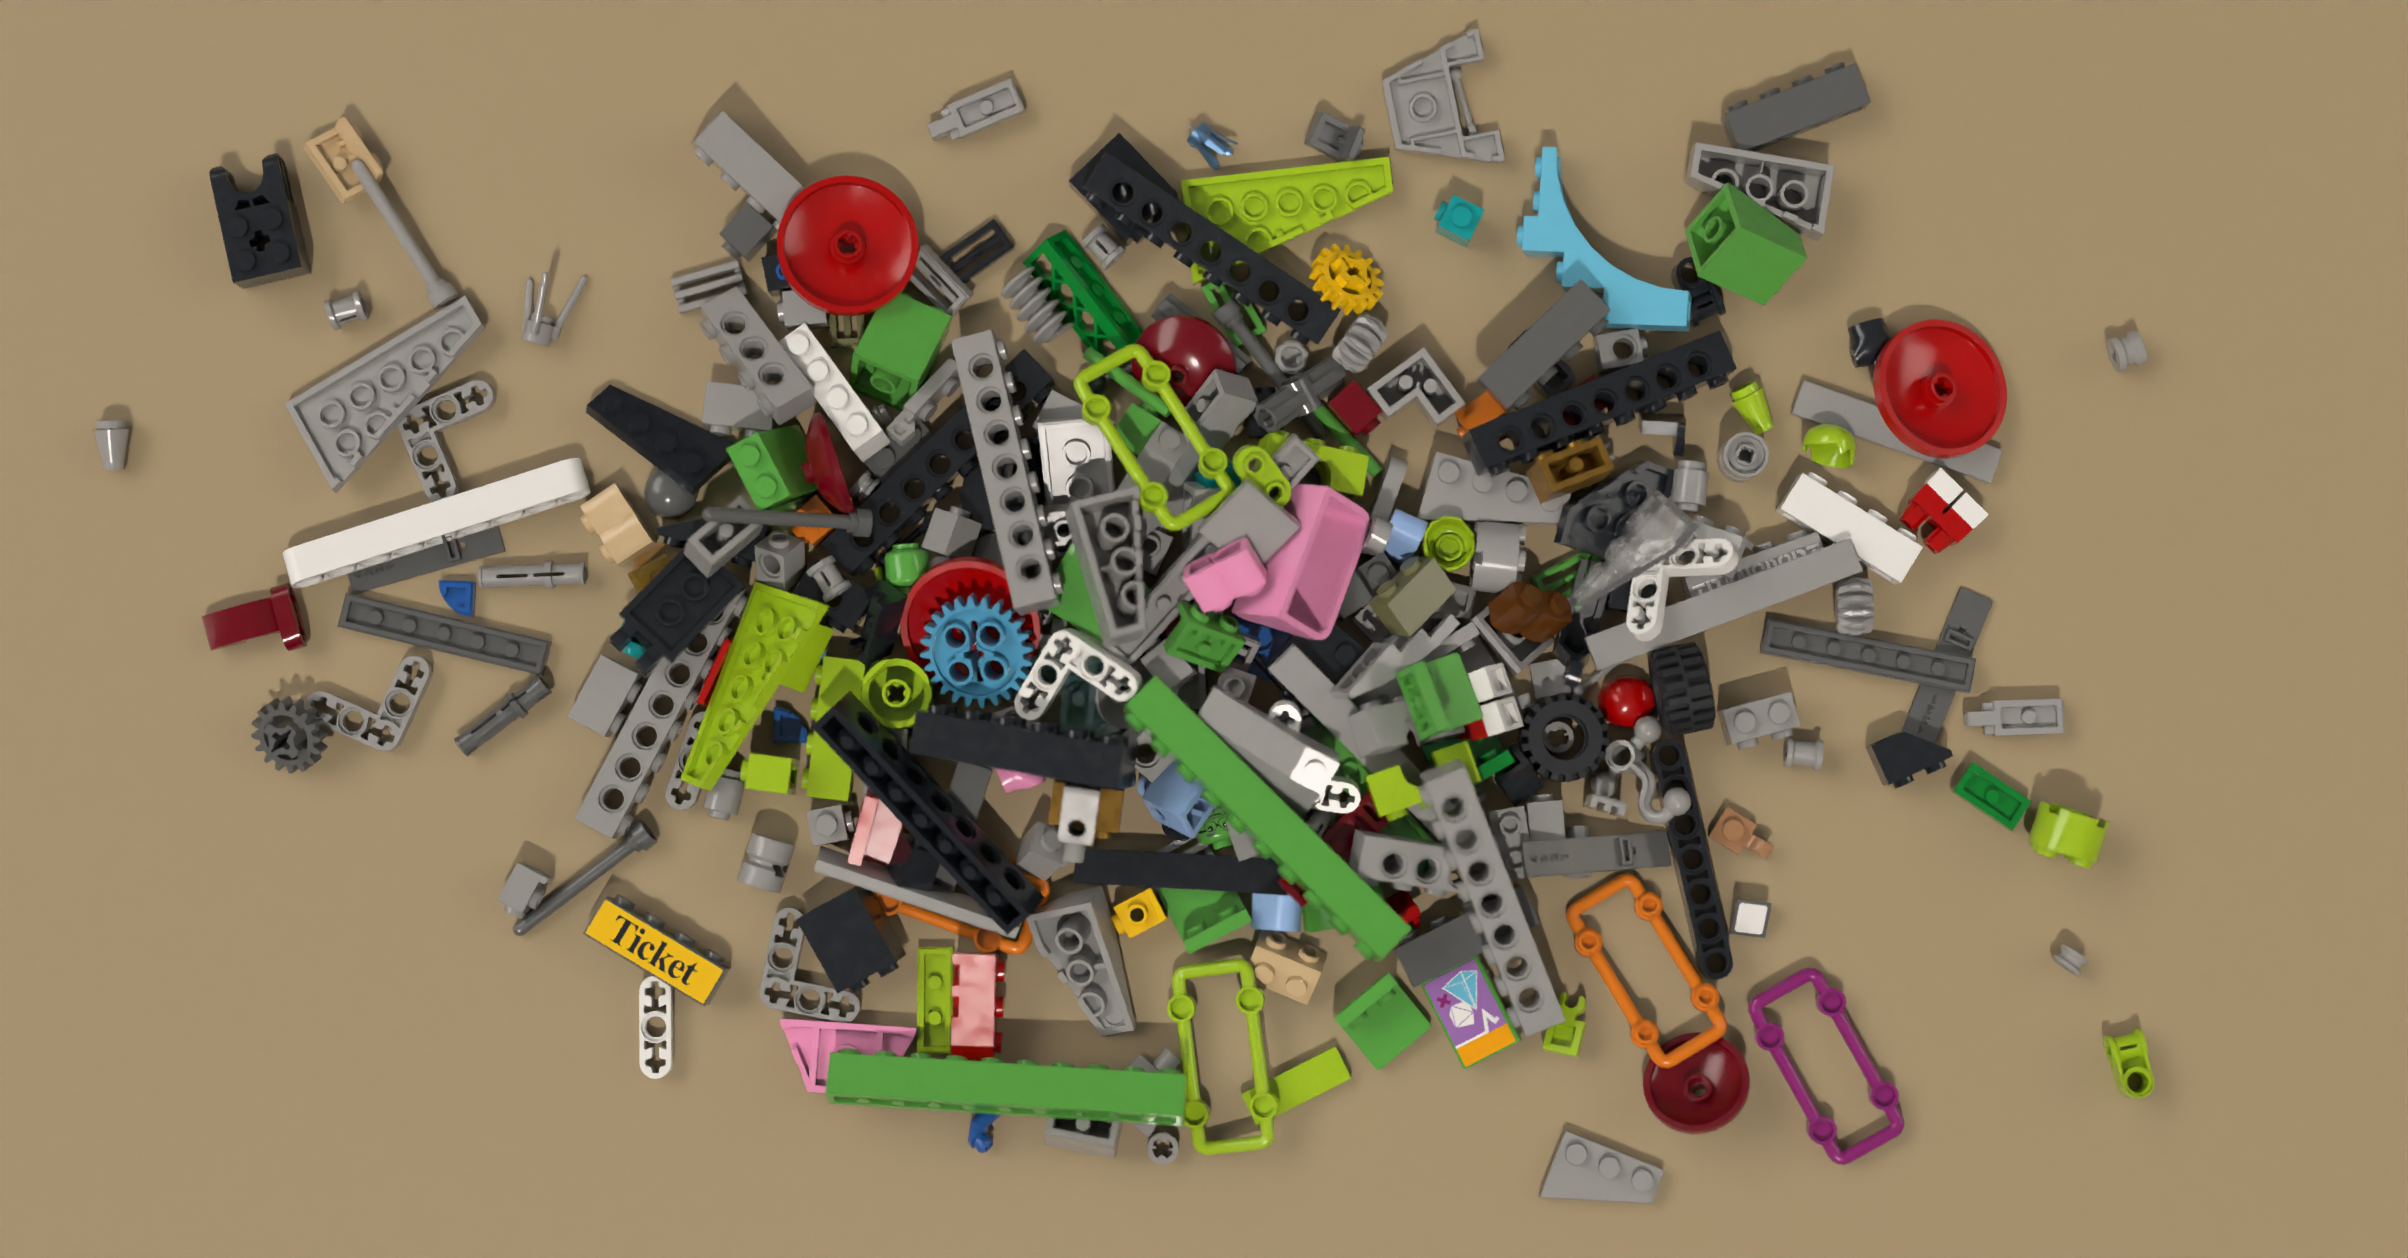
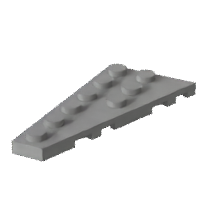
(367, 400)

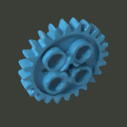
(1008, 650)

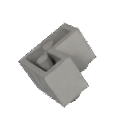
(1419, 382)

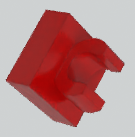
(1404, 907)

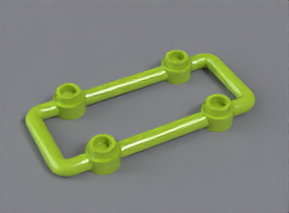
(1155, 378)
(1249, 1001)

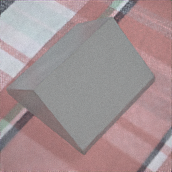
(1511, 649)

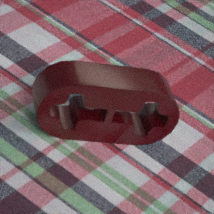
(288, 616)

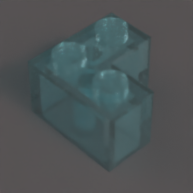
(1078, 696)

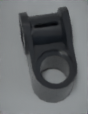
(1701, 293)

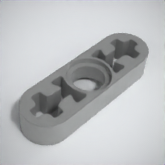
(674, 782)

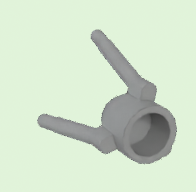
(538, 327)

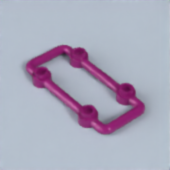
(1881, 1093)

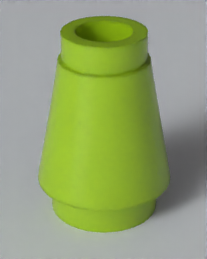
(1753, 407)

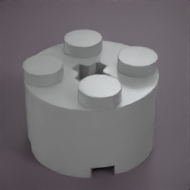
(1497, 556)

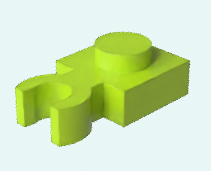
(1567, 1036)

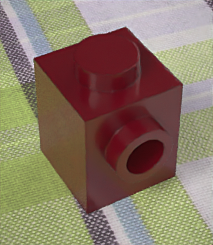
(1355, 410)

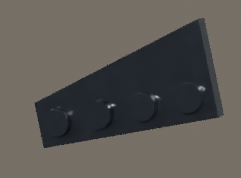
(667, 441)

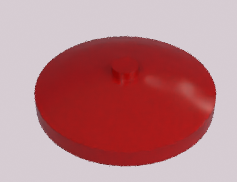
(847, 245)
(1940, 389)
(944, 584)

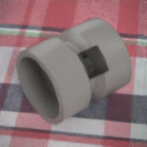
(1742, 457)
(765, 863)

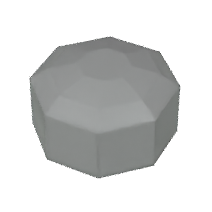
(1291, 357)

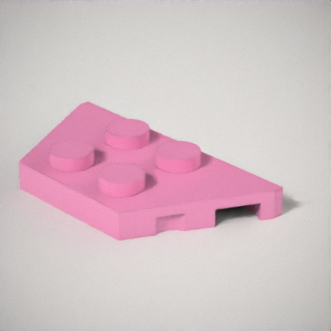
(815, 1039)

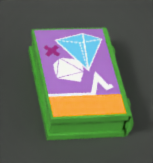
(1471, 1011)

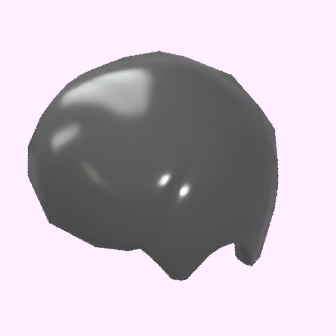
(667, 497)

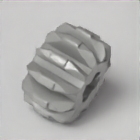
(1360, 343)
(1854, 606)

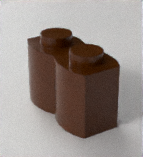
(1530, 612)

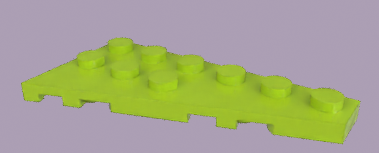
(762, 652)

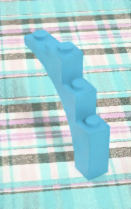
(1556, 235)

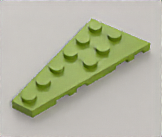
(1283, 204)

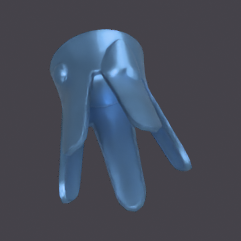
(1203, 136)

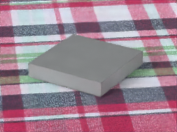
(1250, 515)

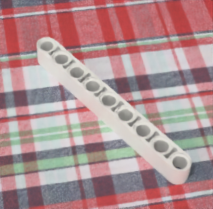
(425, 525)

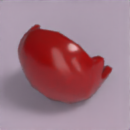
(1626, 700)

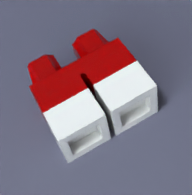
(1928, 505)
(1499, 715)

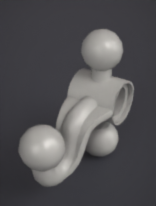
(1605, 782)

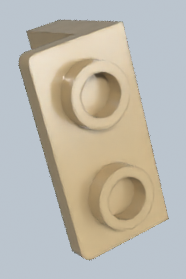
(333, 157)
(1286, 966)

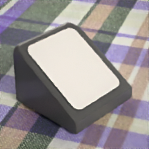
(1749, 918)

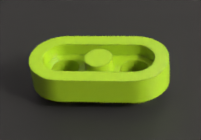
(1265, 475)

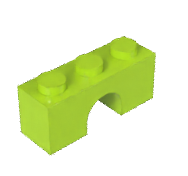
(1338, 468)
(1392, 792)

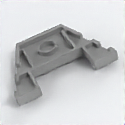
(1425, 109)

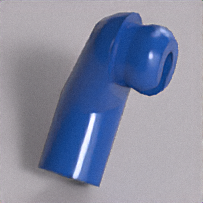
(978, 1131)

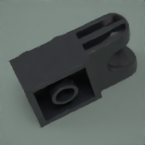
(260, 215)

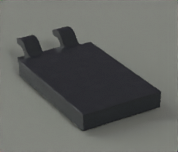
(674, 610)

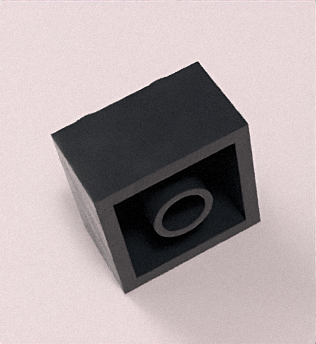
(1331, 655)

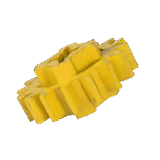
(1346, 279)

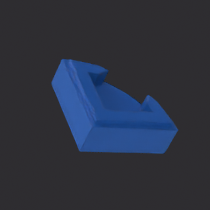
(459, 595)
(788, 727)

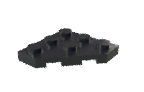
(1602, 513)

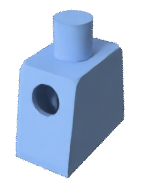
(1175, 801)

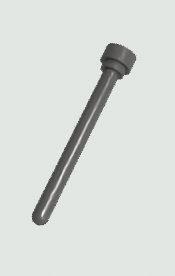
(1231, 317)
(856, 522)
(639, 838)

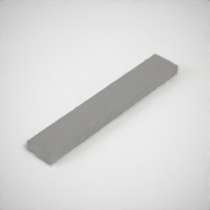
(1866, 423)
(880, 881)

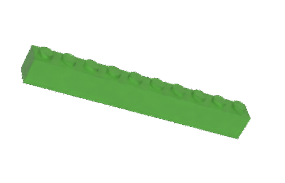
(1266, 820)
(1007, 1088)

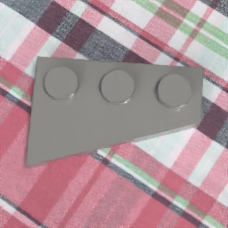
(1598, 1173)

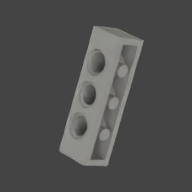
(734, 312)
(1371, 849)

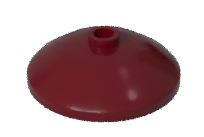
(1186, 346)
(824, 467)
(1716, 1069)

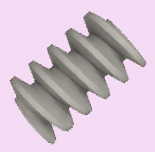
(1035, 307)

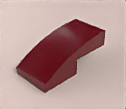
(240, 623)

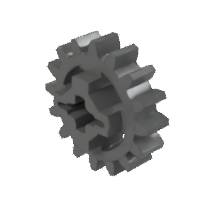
(304, 742)

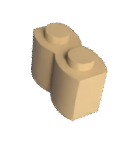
(617, 525)

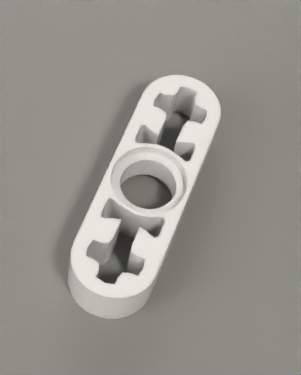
(644, 1036)

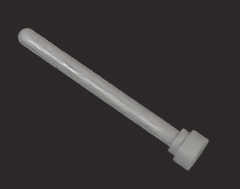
(439, 291)

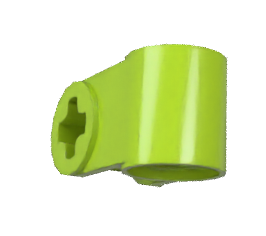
(2129, 1060)

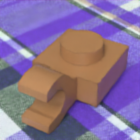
(1735, 833)

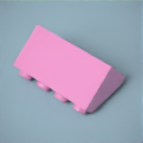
(1312, 567)

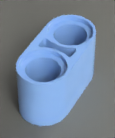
(1405, 536)
(1275, 913)

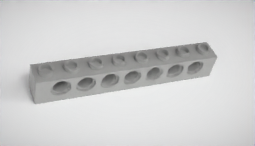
(970, 355)
(595, 809)
(1542, 1008)

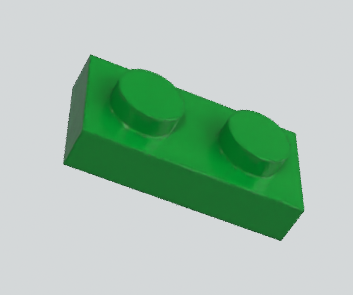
(1991, 796)

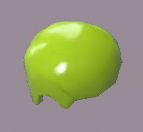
(1831, 445)
(1449, 542)

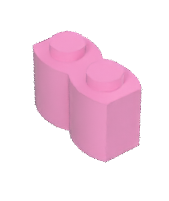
(1225, 576)

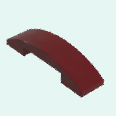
(1340, 838)

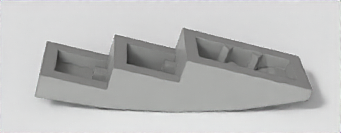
(1384, 660)

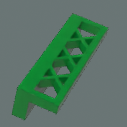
(1089, 291)

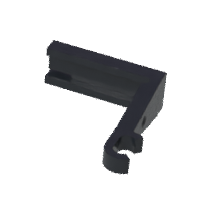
(1570, 643)

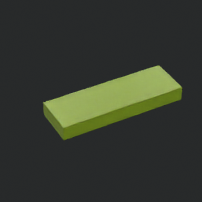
(934, 999)
(1305, 1080)

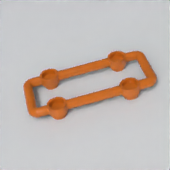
(983, 939)
(1643, 1032)

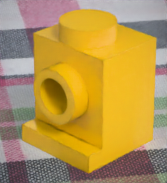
(1148, 904)

